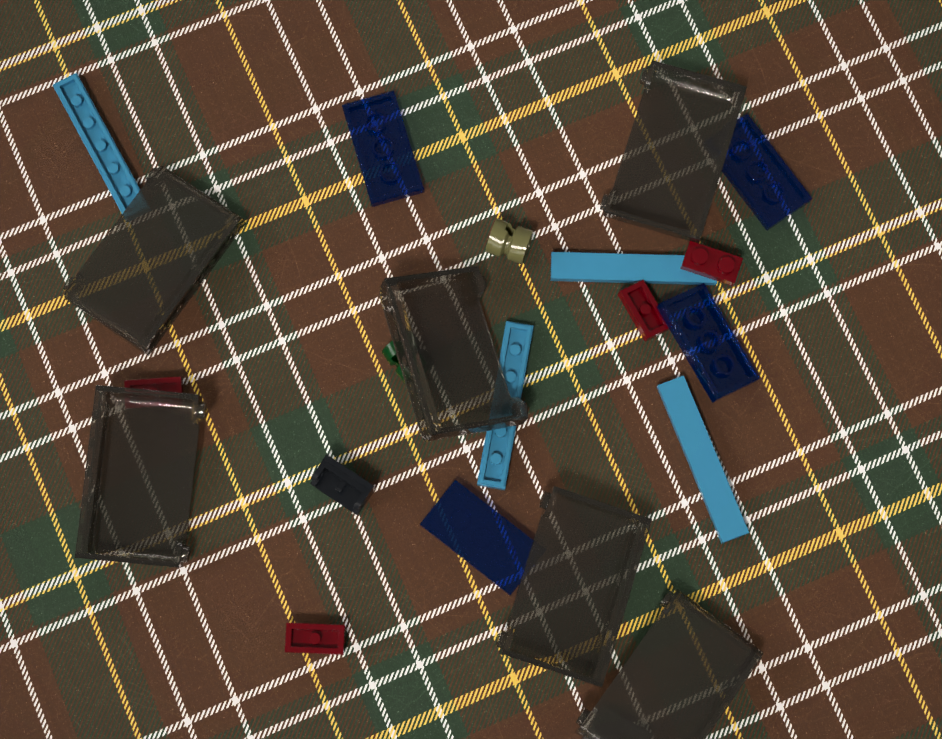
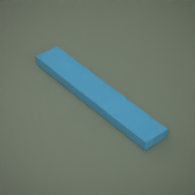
(97, 140)
(622, 268)
(499, 442)
(702, 459)

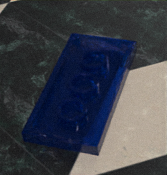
(383, 148)
(762, 175)
(708, 342)
(479, 536)

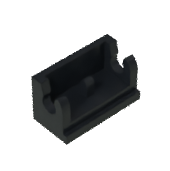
(342, 485)

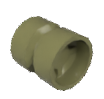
(509, 241)

